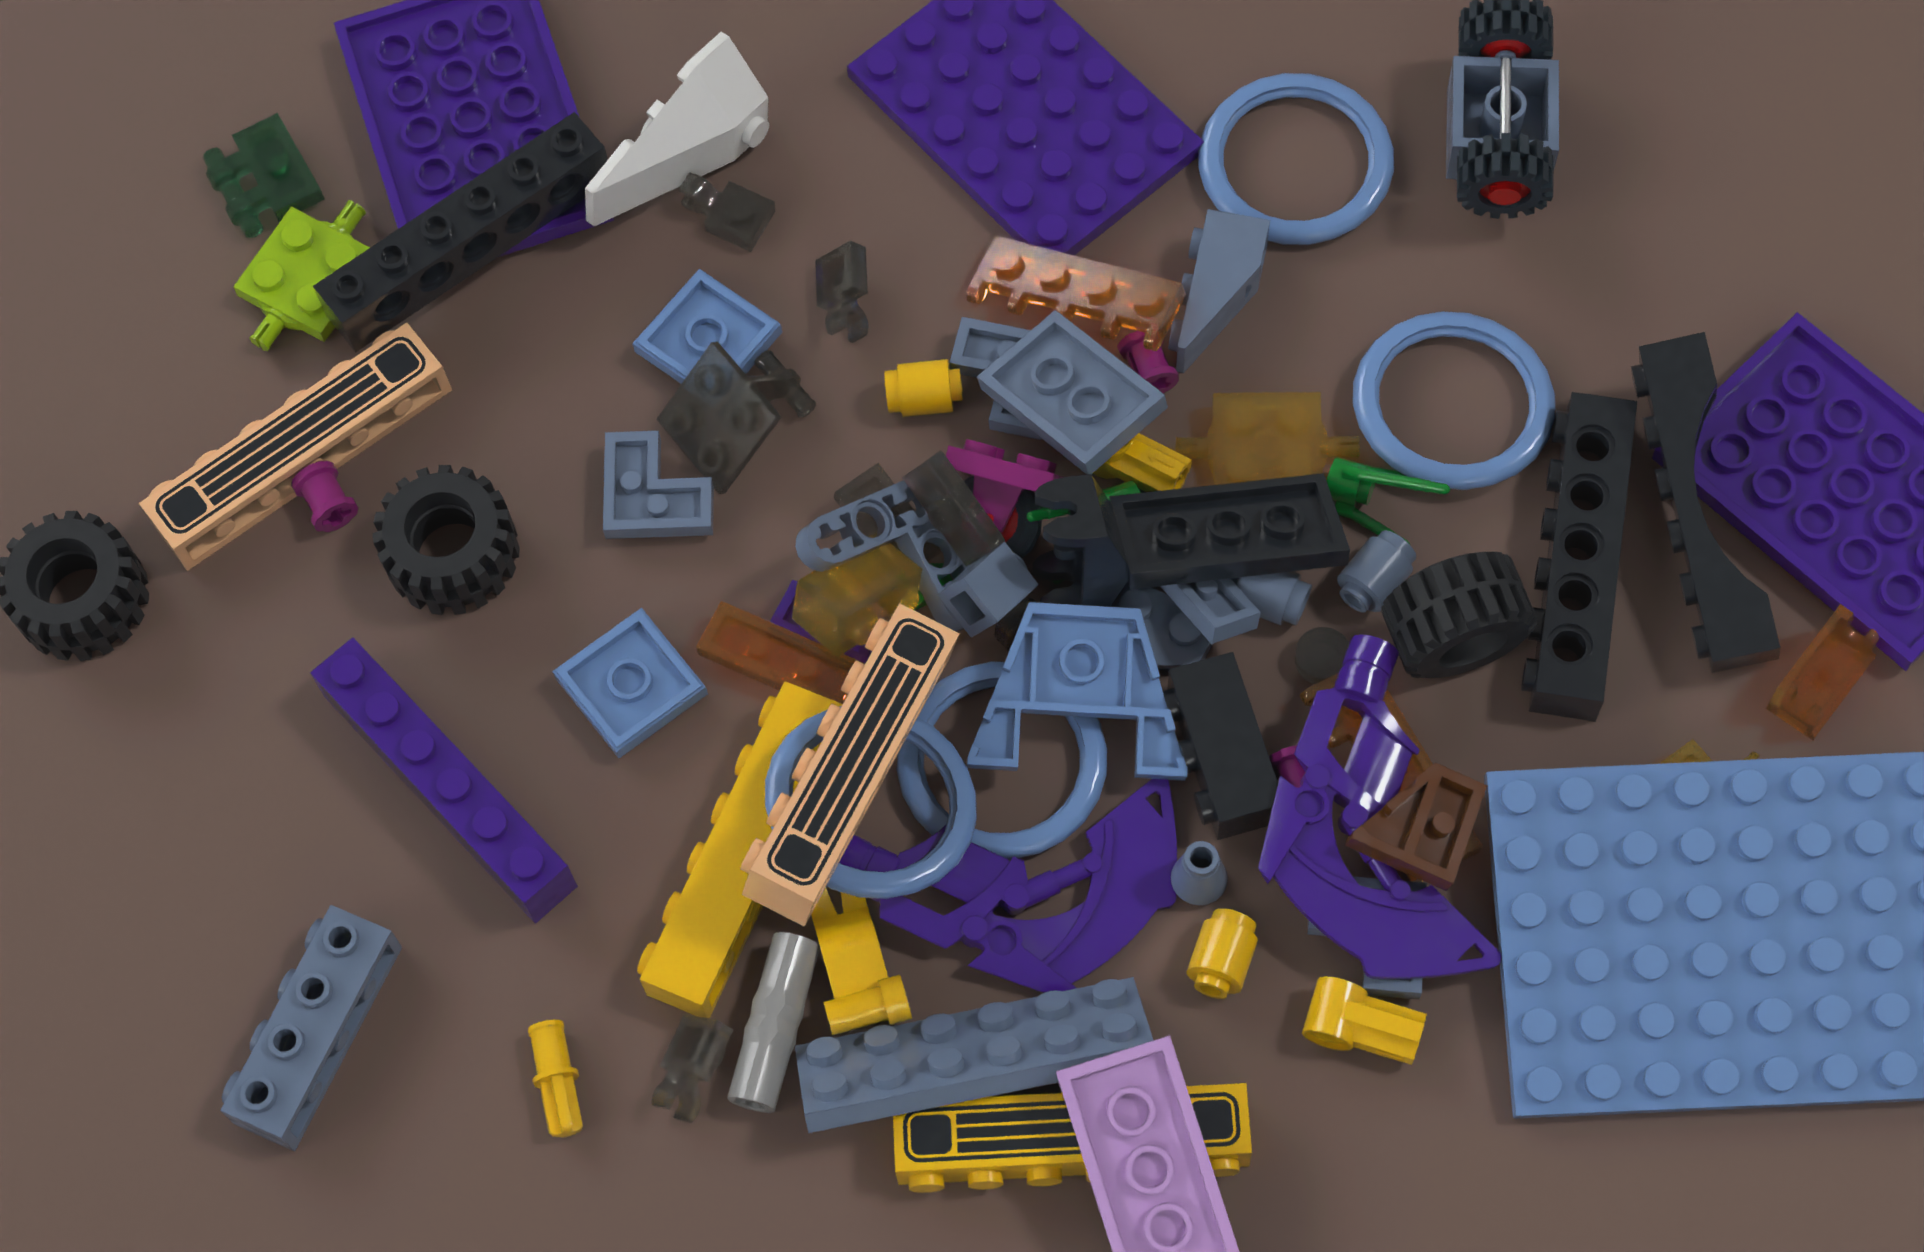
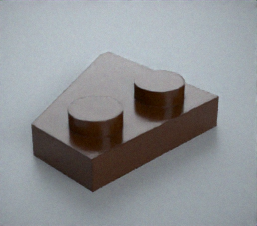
(1424, 826)

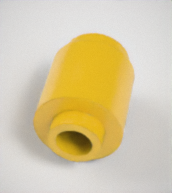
(923, 388)
(1223, 953)

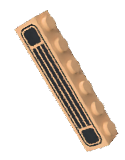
(327, 422)
(849, 765)

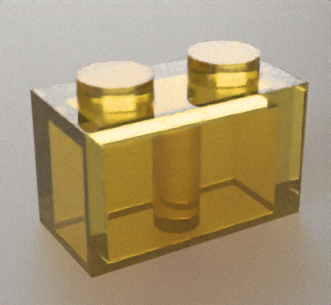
(847, 601)

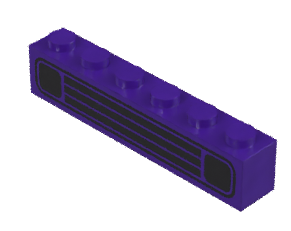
(444, 780)

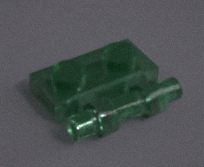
(276, 166)

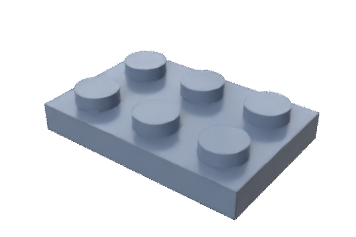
(1072, 392)

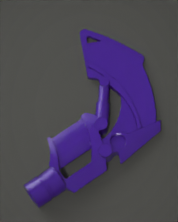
(1127, 885)
(1389, 929)

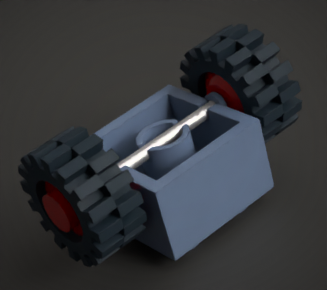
(1503, 108)

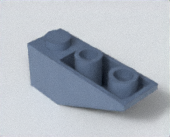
(1224, 279)

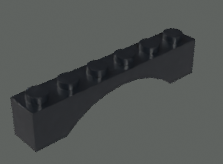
(1732, 610)

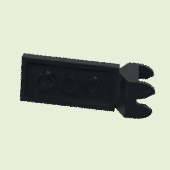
(1184, 535)

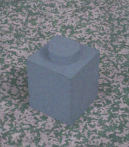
(988, 589)

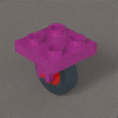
(1005, 489)

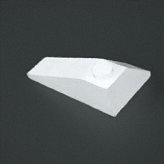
(698, 130)

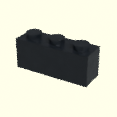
(1222, 745)

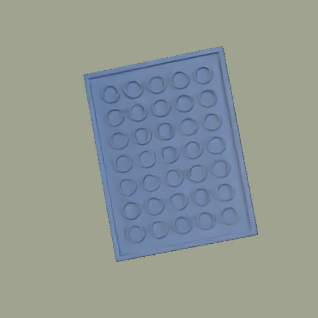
(1711, 933)

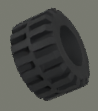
(433, 503)
(49, 555)
(1459, 615)

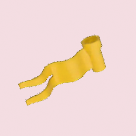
(856, 967)

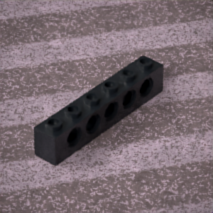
(461, 233)
(1607, 429)

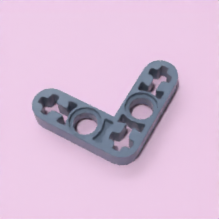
(907, 530)

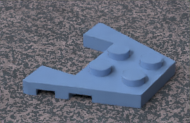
(1080, 666)

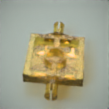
(1266, 437)

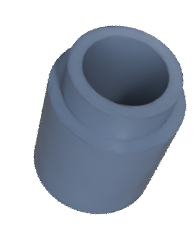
(1376, 571)
(1276, 595)

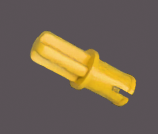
(555, 1078)

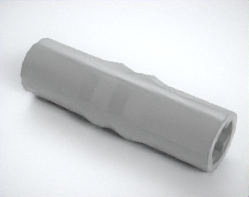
(773, 1022)

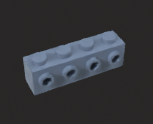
(310, 1027)

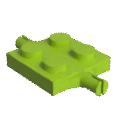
(288, 266)

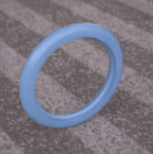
(1299, 86)
(1472, 327)
(1023, 842)
(939, 860)

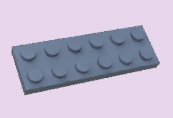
(965, 1053)

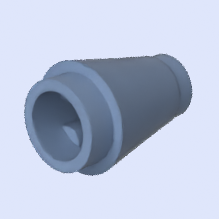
(1197, 884)

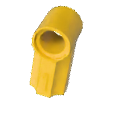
(1148, 465)
(1346, 1018)

